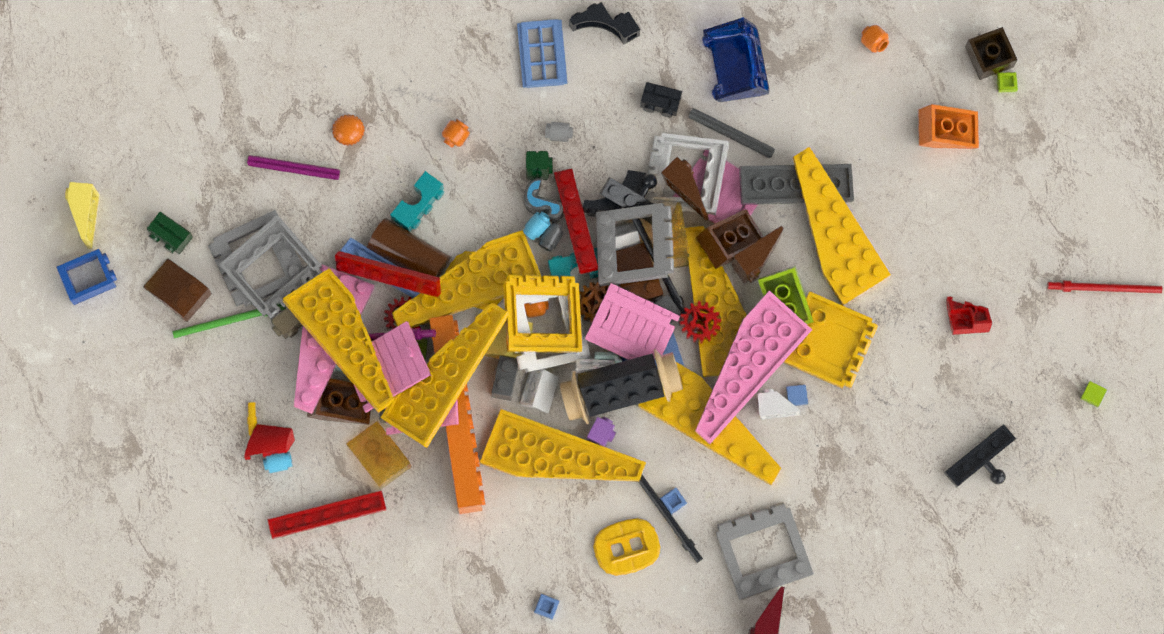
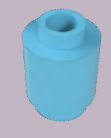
(537, 225)
(278, 462)

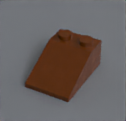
(680, 179)
(729, 238)
(637, 258)
(752, 260)
(177, 290)
(340, 404)

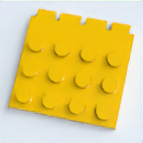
(833, 343)

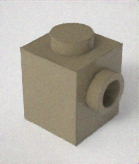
(286, 324)

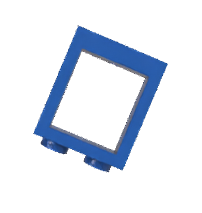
(93, 291)

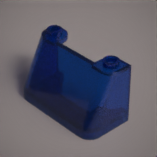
(737, 60)

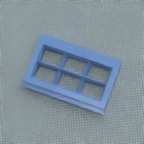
(558, 52)

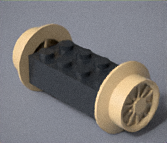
(620, 385)

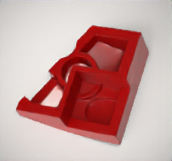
(968, 318)
(269, 441)

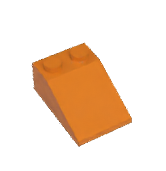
(948, 127)

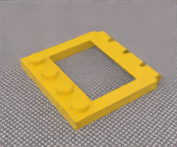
(542, 341)

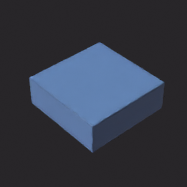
(797, 395)
(673, 500)
(546, 606)

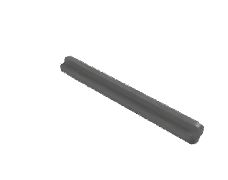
(731, 133)

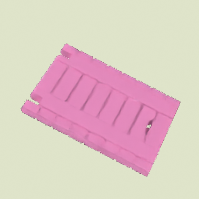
(730, 196)
(632, 325)
(395, 354)

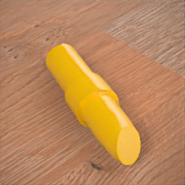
(251, 419)

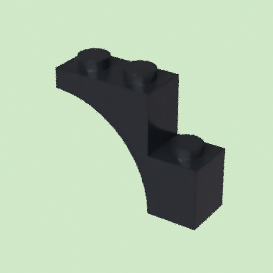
(597, 16)
(632, 181)

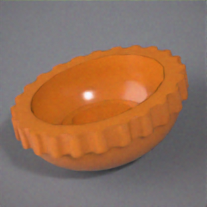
(348, 129)

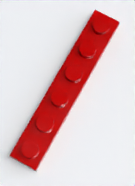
(576, 221)
(388, 274)
(327, 514)

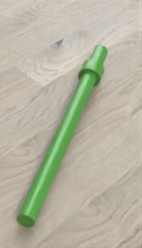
(219, 322)

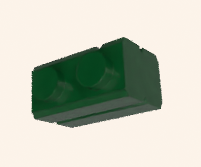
(538, 165)
(169, 233)

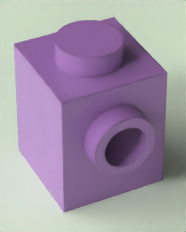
(602, 432)

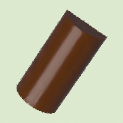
(407, 249)

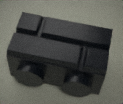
(661, 99)

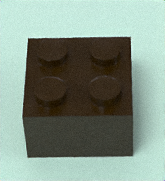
(991, 53)

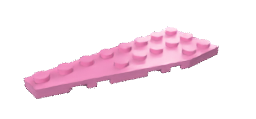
(758, 350)

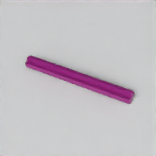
(293, 167)

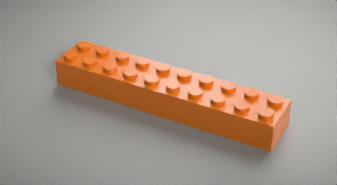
(459, 436)

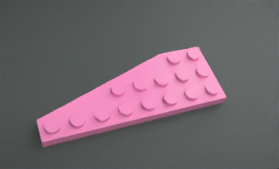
(314, 363)

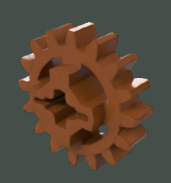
(597, 294)

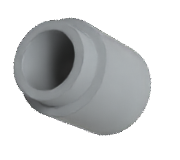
(558, 131)

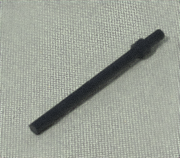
(678, 300)
(688, 544)

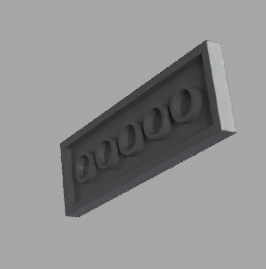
(781, 185)

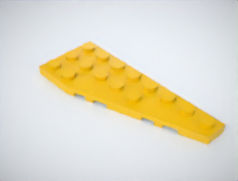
(336, 324)
(427, 403)

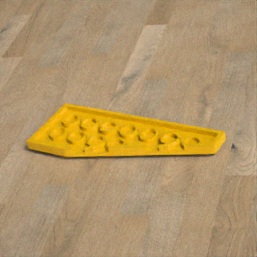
(842, 247)
(473, 281)
(713, 287)
(732, 443)
(539, 451)

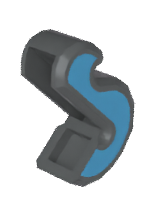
(539, 204)

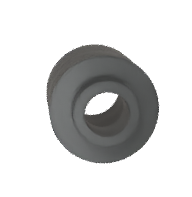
(551, 237)

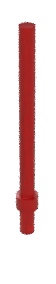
(1067, 286)

